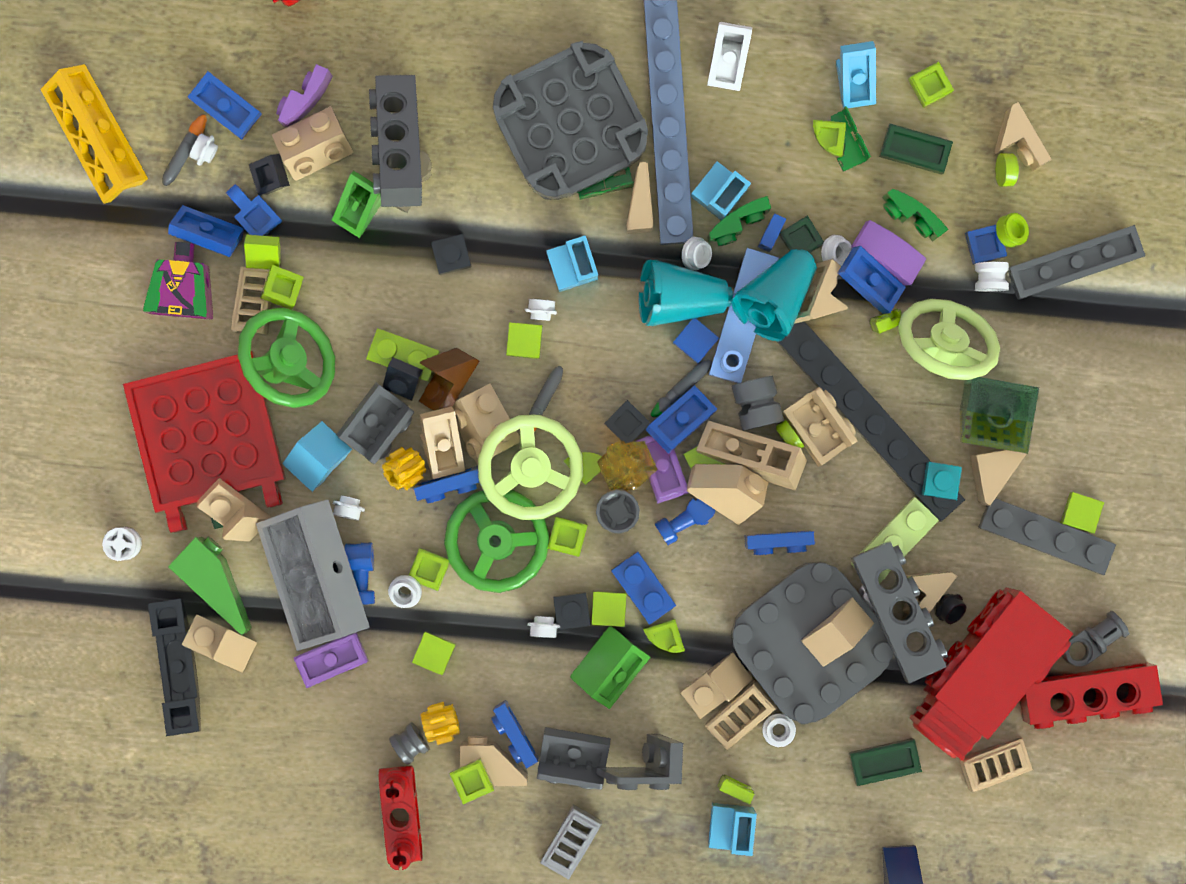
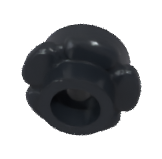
(950, 608)

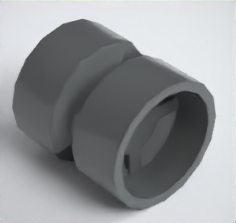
(757, 403)
(617, 511)

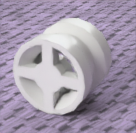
(991, 276)
(114, 543)

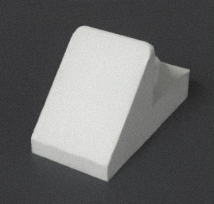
(729, 56)

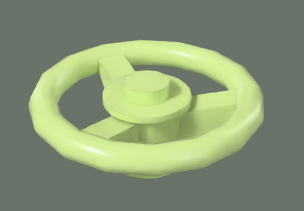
(948, 348)
(530, 467)

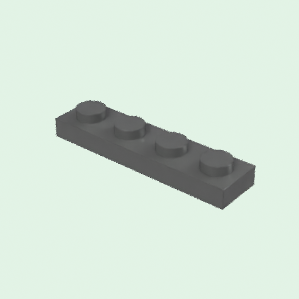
(1076, 262)
(1047, 536)

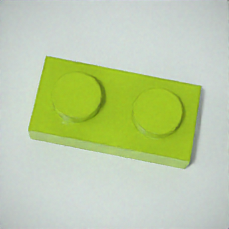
(388, 345)

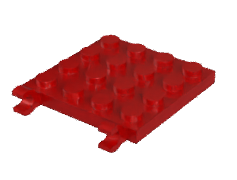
(200, 429)

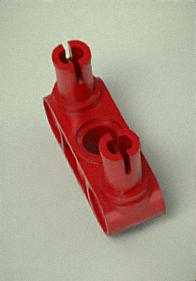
(402, 838)

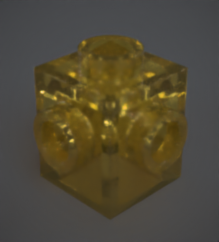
(626, 465)

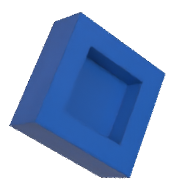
(771, 233)
(985, 245)
(695, 340)

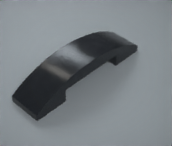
(177, 667)

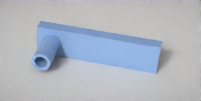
(736, 338)

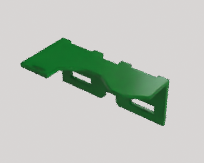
(852, 153)
(624, 180)

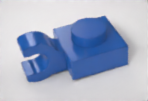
(255, 215)

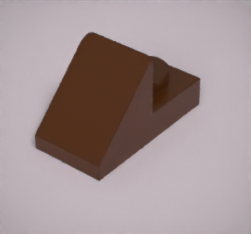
(451, 374)

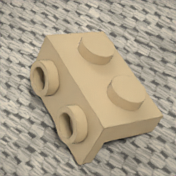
(312, 144)
(478, 416)
(820, 425)

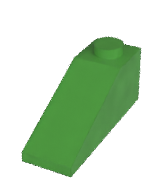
(210, 577)

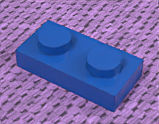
(224, 105)
(206, 231)
(871, 280)
(681, 419)
(434, 489)
(794, 542)
(643, 587)
(521, 748)

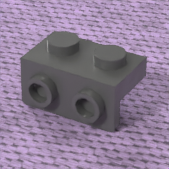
(376, 423)
(572, 758)

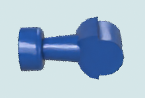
(696, 513)
(361, 562)

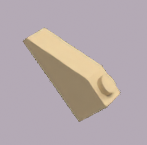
(768, 458)

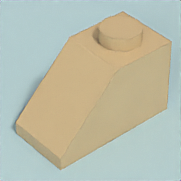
(728, 489)
(498, 764)

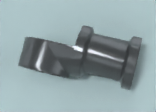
(1097, 639)

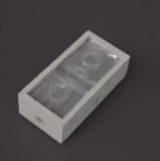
(312, 575)

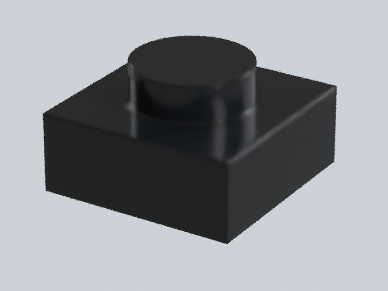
(269, 174)
(451, 254)
(402, 378)
(627, 423)
(572, 611)

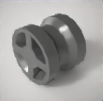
(409, 743)

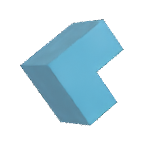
(720, 190)
(572, 264)
(316, 456)
(732, 828)

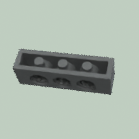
(400, 186)
(932, 653)

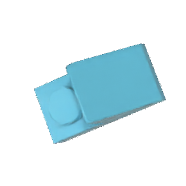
(857, 74)

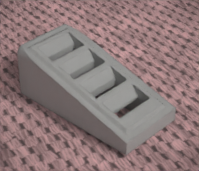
(583, 818)

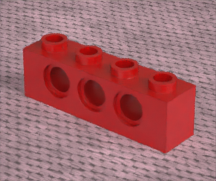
(1142, 695)

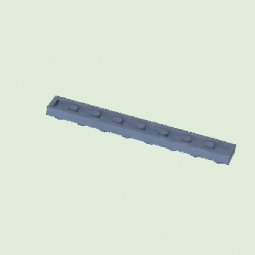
(668, 121)

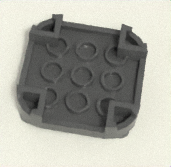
(570, 121)
(770, 644)

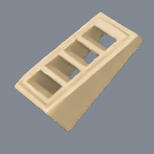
(640, 212)
(241, 299)
(734, 706)
(975, 784)

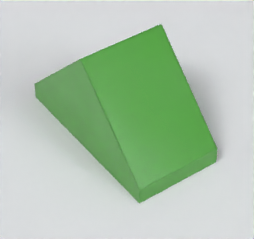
(357, 205)

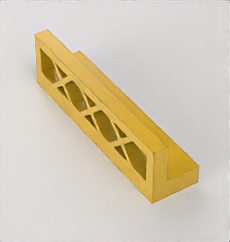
(96, 128)

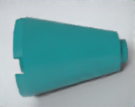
(680, 294)
(776, 295)

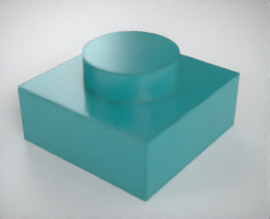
(941, 480)

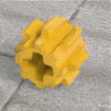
(404, 468)
(440, 723)

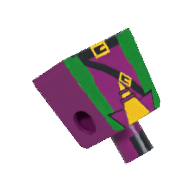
(180, 286)

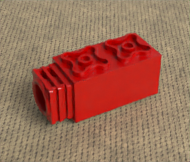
(989, 672)

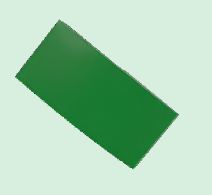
(904, 206)
(730, 227)

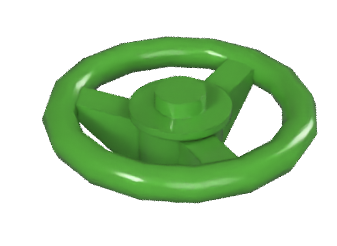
(286, 358)
(496, 542)

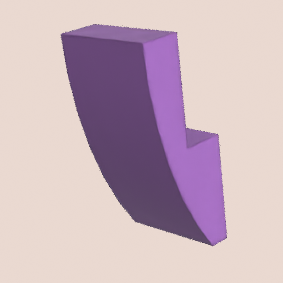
(297, 105)
(890, 251)

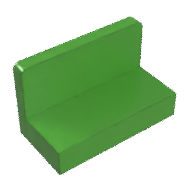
(609, 667)

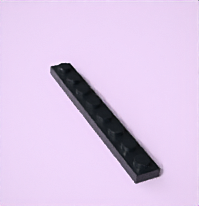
(864, 414)

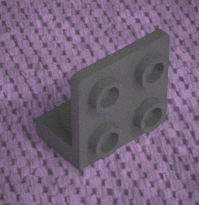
(663, 766)

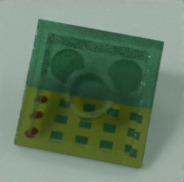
(997, 414)

